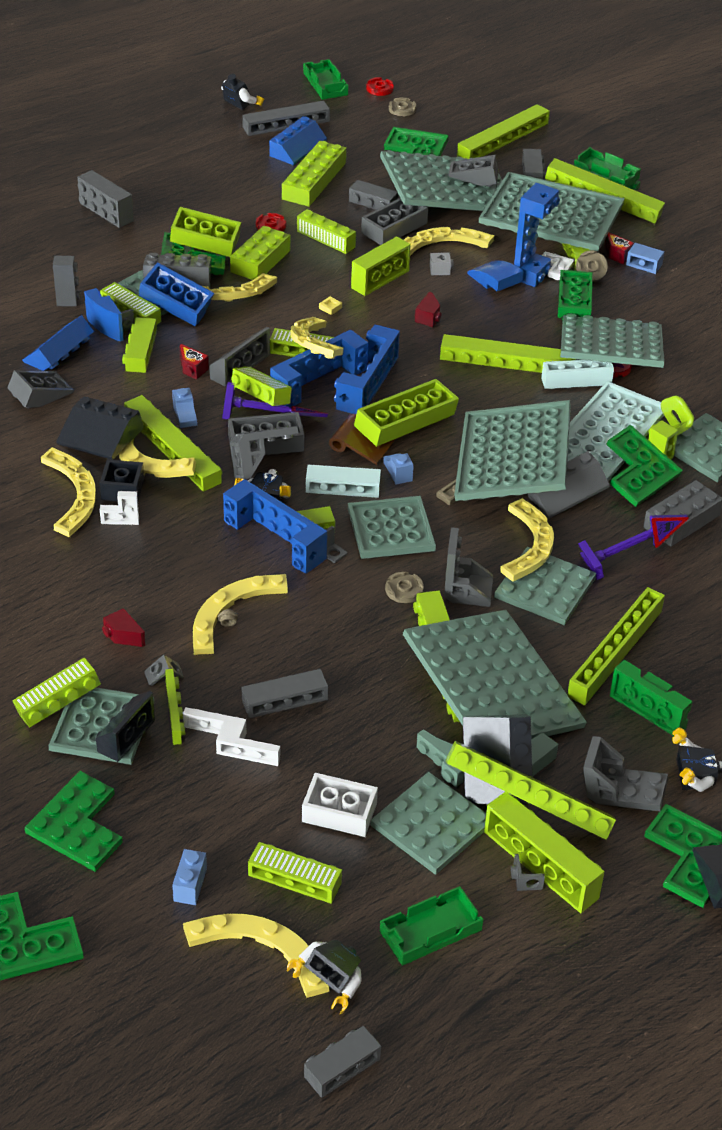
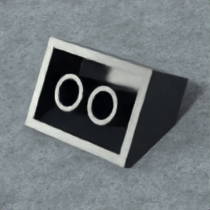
(126, 727)

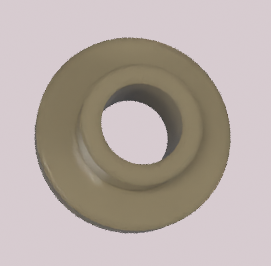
(228, 617)

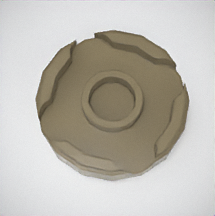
(402, 107)
(592, 262)
(403, 587)

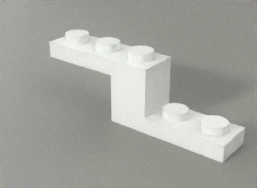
(231, 736)

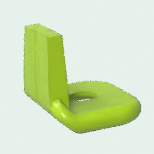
(681, 408)

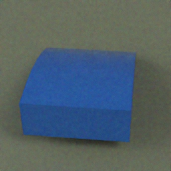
(497, 275)
(103, 314)

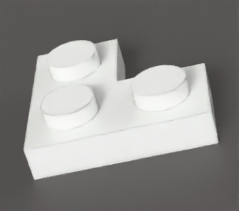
(558, 263)
(124, 513)

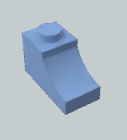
(184, 407)
(399, 467)

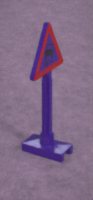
(234, 401)
(661, 528)

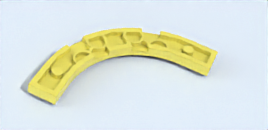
(446, 234)
(248, 289)
(301, 335)
(159, 467)
(85, 489)
(543, 541)
(224, 599)
(264, 931)

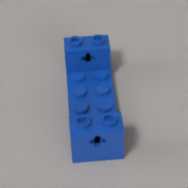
(534, 204)
(310, 366)
(356, 391)
(249, 502)

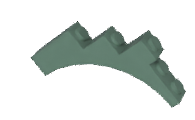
(543, 752)

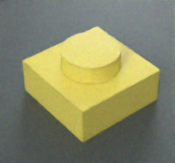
(330, 305)

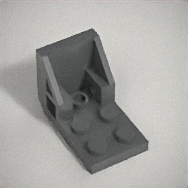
(247, 458)
(467, 585)
(614, 785)

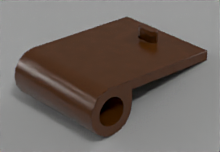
(351, 437)

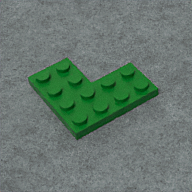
(415, 141)
(217, 261)
(648, 466)
(68, 826)
(680, 834)
(34, 947)

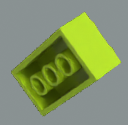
(205, 231)
(260, 253)
(380, 266)

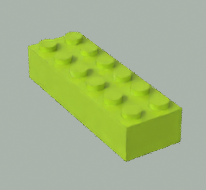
(314, 173)
(406, 412)
(544, 851)

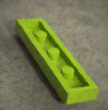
(176, 712)

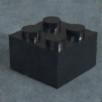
(121, 476)

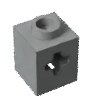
(440, 263)

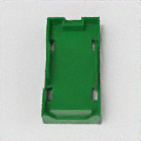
(325, 79)
(608, 167)
(575, 293)
(650, 697)
(431, 925)

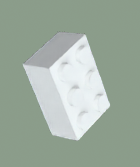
(339, 804)

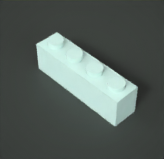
(576, 373)
(343, 481)

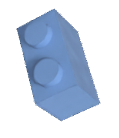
(645, 258)
(189, 877)

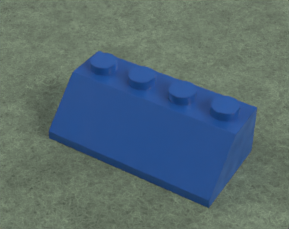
(296, 141)
(175, 294)
(60, 344)

